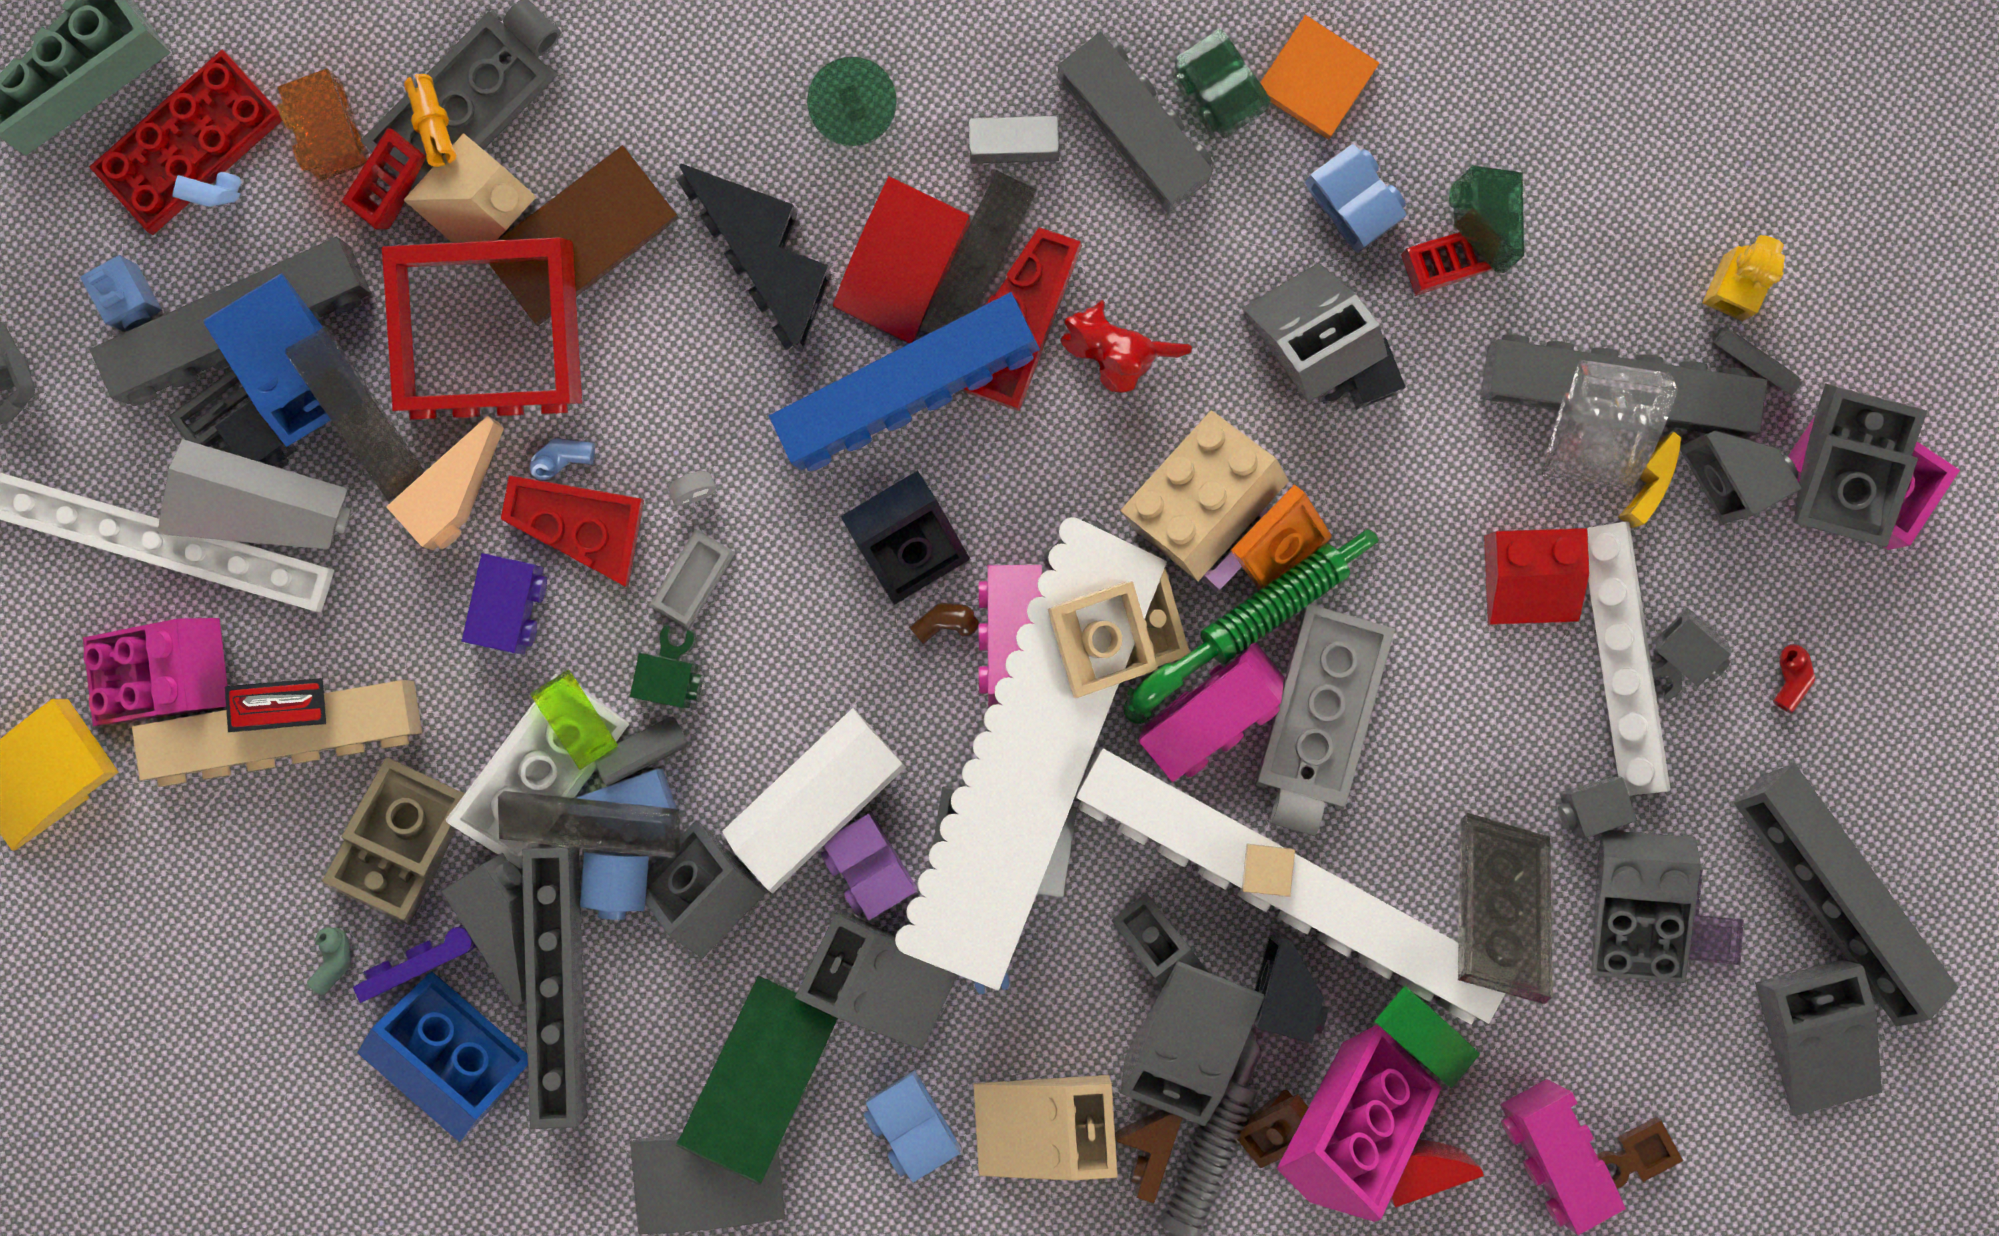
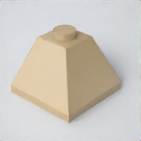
(470, 196)

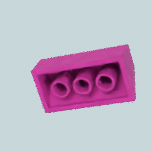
(1361, 1127)

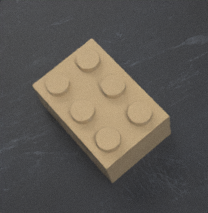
(1205, 495)

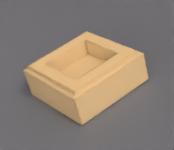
(1268, 870)

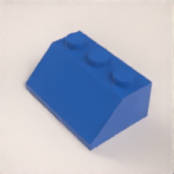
(444, 1055)

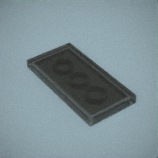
(1505, 909)

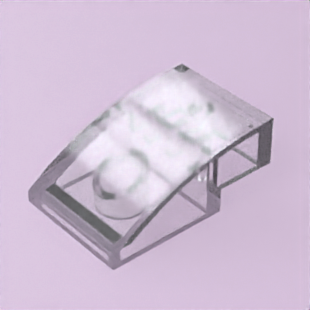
(1609, 424)

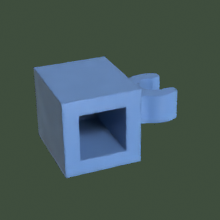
(121, 294)

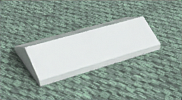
(526, 762)
(812, 800)

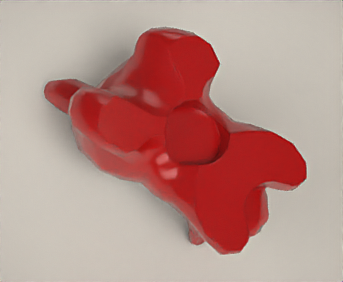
(1120, 352)

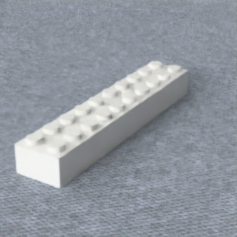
(1318, 899)

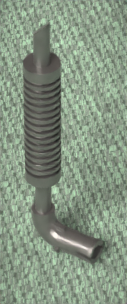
(1212, 1150)

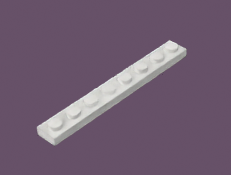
(137, 537)

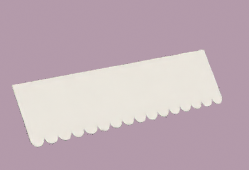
(1026, 767)

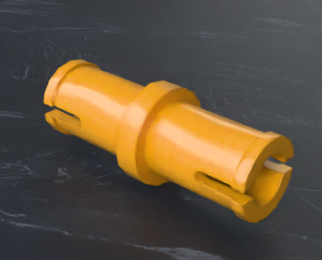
(430, 120)

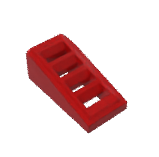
(359, 193)
(1418, 272)

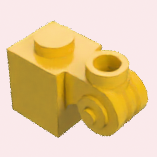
(1746, 277)

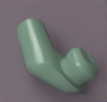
(336, 959)

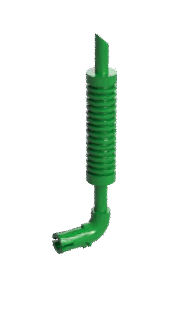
(1251, 620)

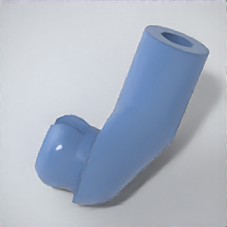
(557, 455)

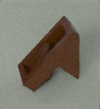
(1272, 1128)
(1156, 1137)

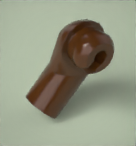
(945, 616)

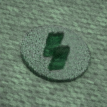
(852, 101)

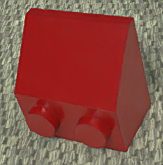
(1536, 575)

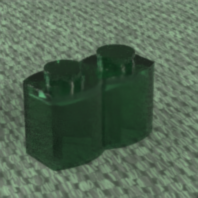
(1220, 84)

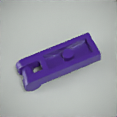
(420, 960)

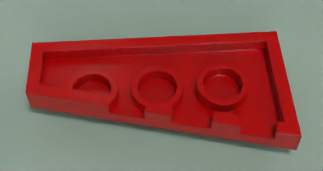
(1038, 286)

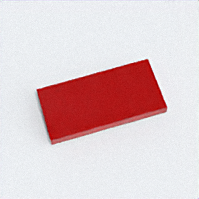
(189, 134)

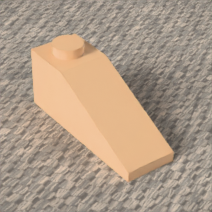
(445, 493)

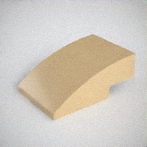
(1156, 638)

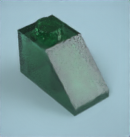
(1491, 214)

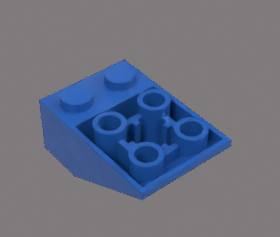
(254, 342)

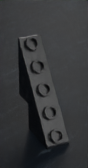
(757, 235)

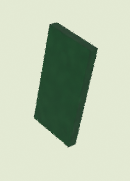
(757, 1081)

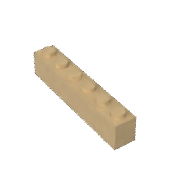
(203, 744)

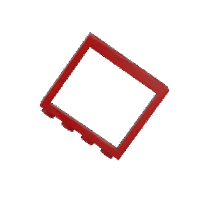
(563, 316)

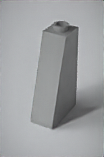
(248, 501)

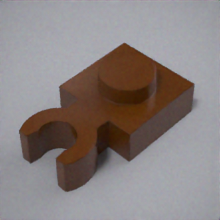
(1645, 1151)

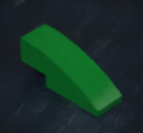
(1427, 1037)

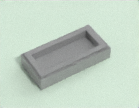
(692, 579)

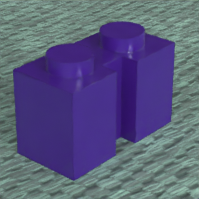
(504, 604)

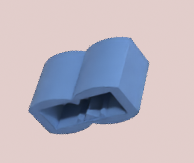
(1356, 197)
(912, 1127)

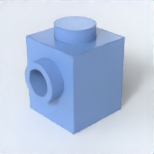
(614, 883)

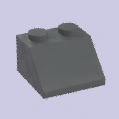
(1740, 474)
(700, 891)

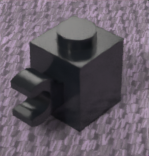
(1372, 384)
(253, 438)

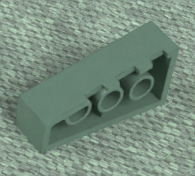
(74, 68)

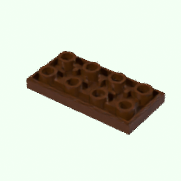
(604, 214)

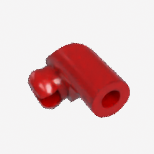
(1798, 677)

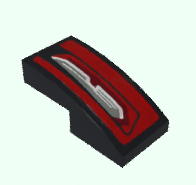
(275, 705)

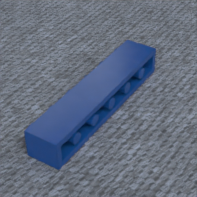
(905, 383)

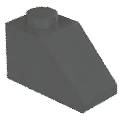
(1154, 939)

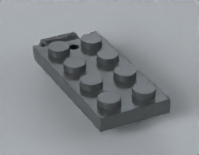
(476, 86)

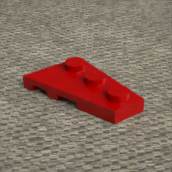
(580, 522)

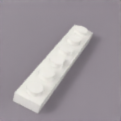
(1626, 660)

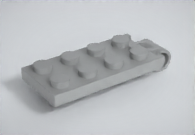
(1323, 715)

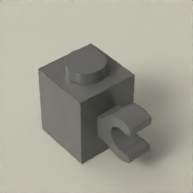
(1690, 650)

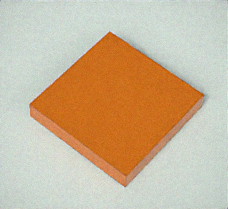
(1317, 77)
(1281, 538)

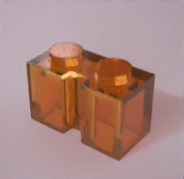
(322, 125)

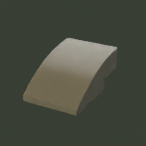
(394, 841)

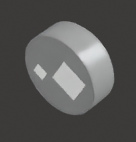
(691, 488)

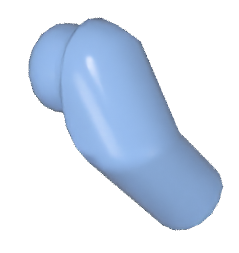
(208, 195)

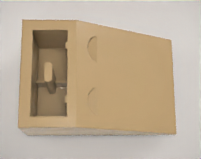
(1046, 1128)

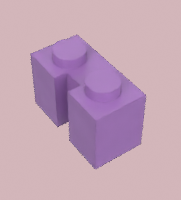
(869, 867)

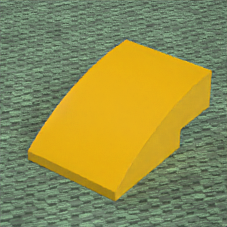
(47, 770)

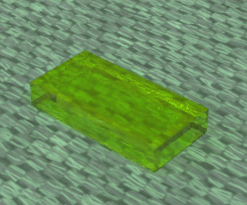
(574, 719)

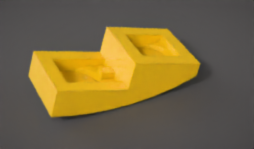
(1657, 478)

